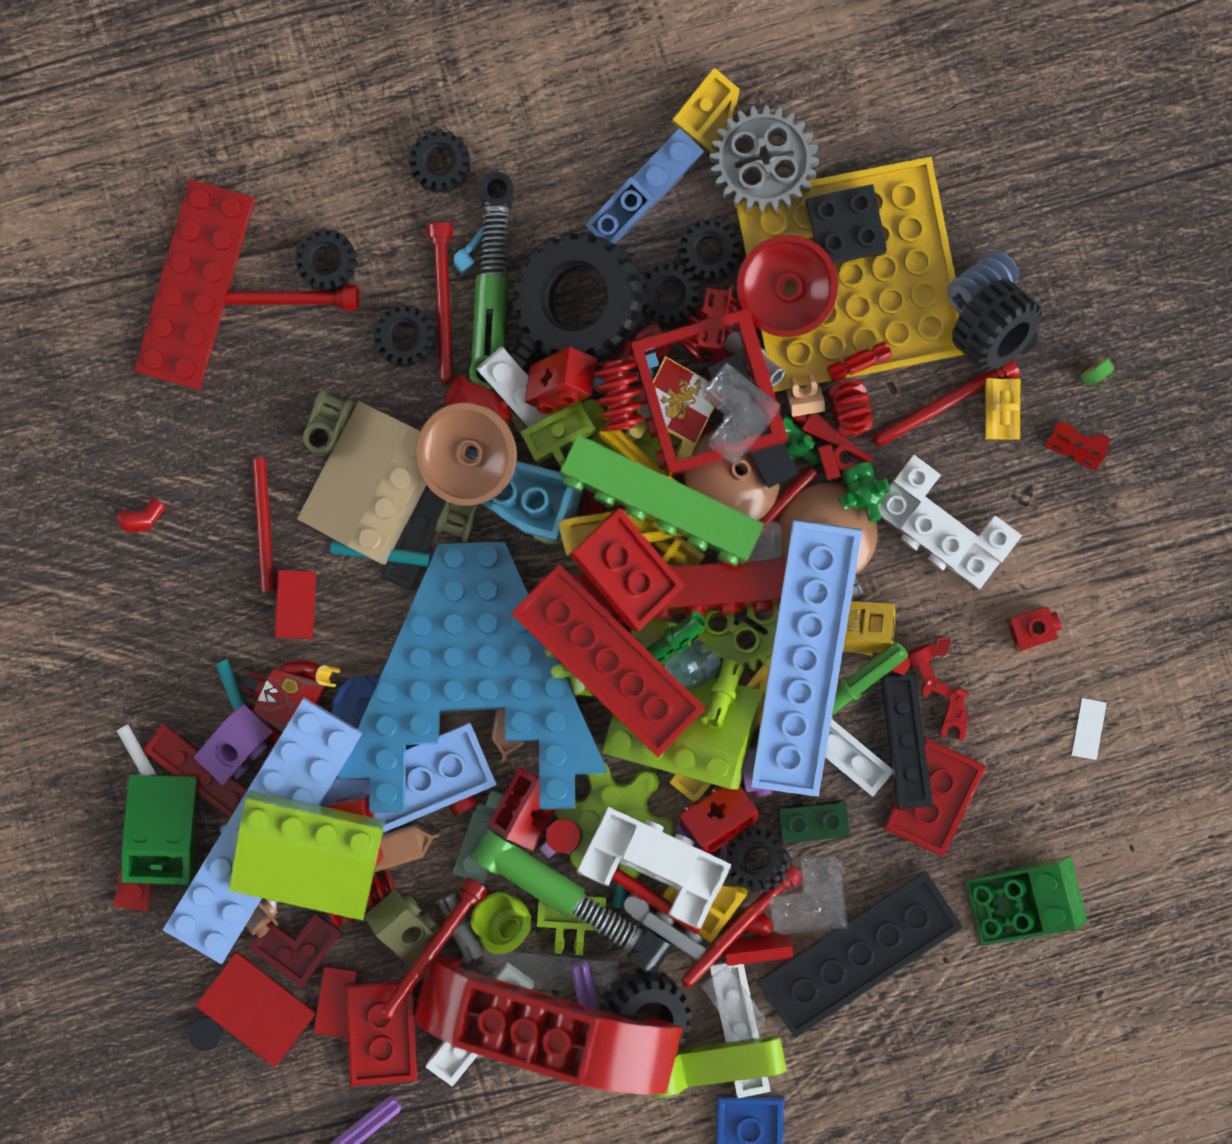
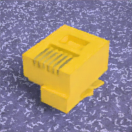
(869, 627)

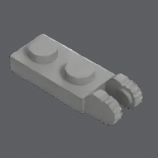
(664, 926)

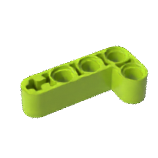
(726, 1063)

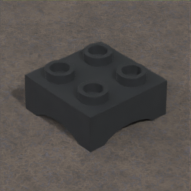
(847, 223)

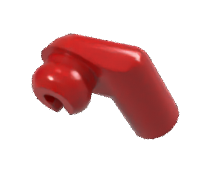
(140, 520)
(761, 925)

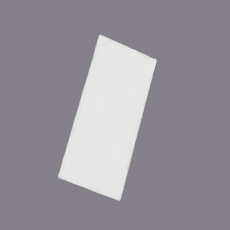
(1089, 729)

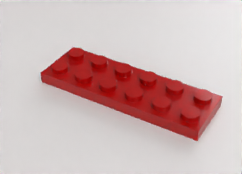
(194, 284)
(608, 660)

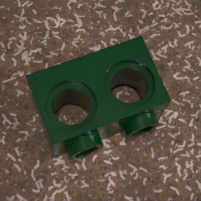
(813, 821)

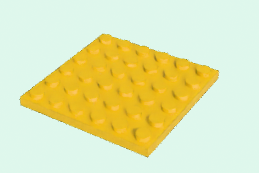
(880, 297)

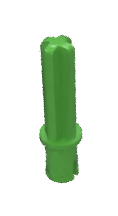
(853, 686)

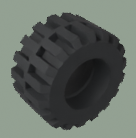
(996, 325)
(646, 988)

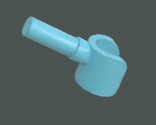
(462, 258)

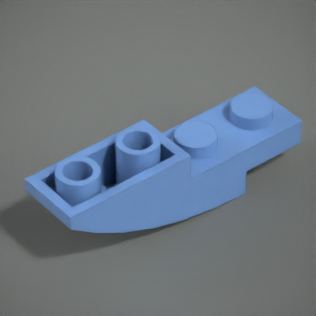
(646, 187)

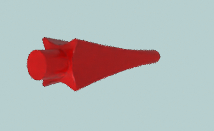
(818, 427)

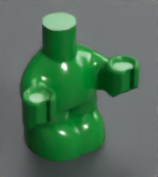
(799, 443)
(864, 491)

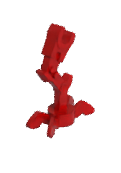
(955, 712)

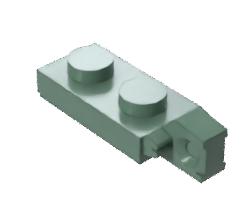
(480, 818)

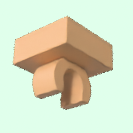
(805, 399)

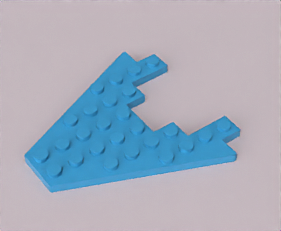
(470, 655)

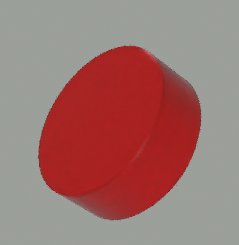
(563, 835)

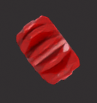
(850, 407)

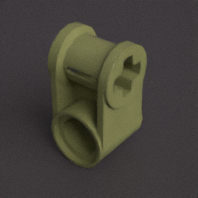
(327, 420)
(461, 514)

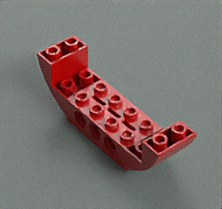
(545, 1031)

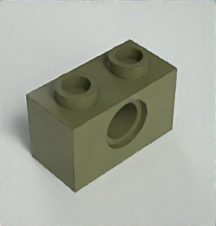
(402, 926)

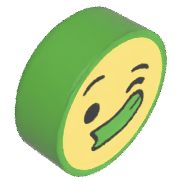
(1097, 372)

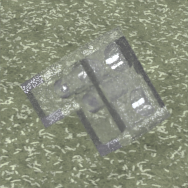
(747, 413)
(820, 906)

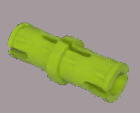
(722, 694)

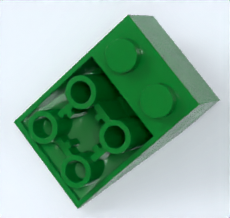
(160, 830)
(1027, 901)

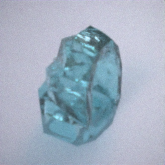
(694, 665)

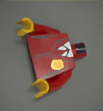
(285, 690)

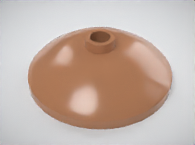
(445, 456)
(722, 483)
(821, 505)

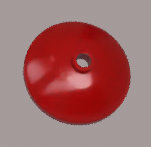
(764, 279)

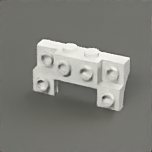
(938, 532)
(658, 856)

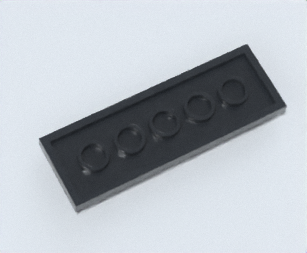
(860, 956)

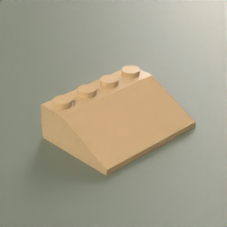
(367, 484)

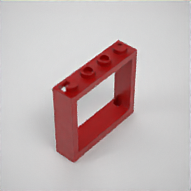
(647, 393)

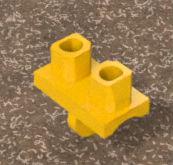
(1002, 409)
(677, 552)

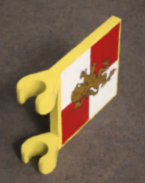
(682, 406)

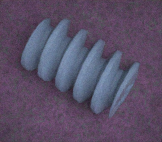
(991, 268)

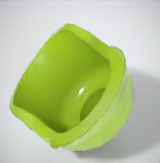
(501, 922)

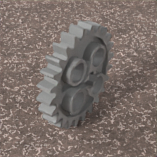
(756, 132)

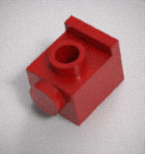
(1021, 628)

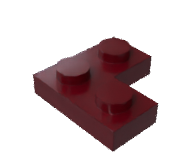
(297, 956)

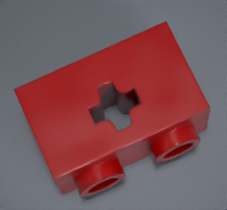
(560, 380)
(519, 811)
(712, 833)

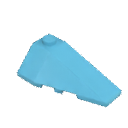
(535, 500)

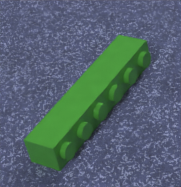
(661, 501)

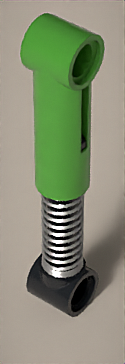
(491, 285)
(566, 897)

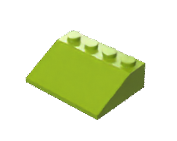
(700, 751)
(306, 855)

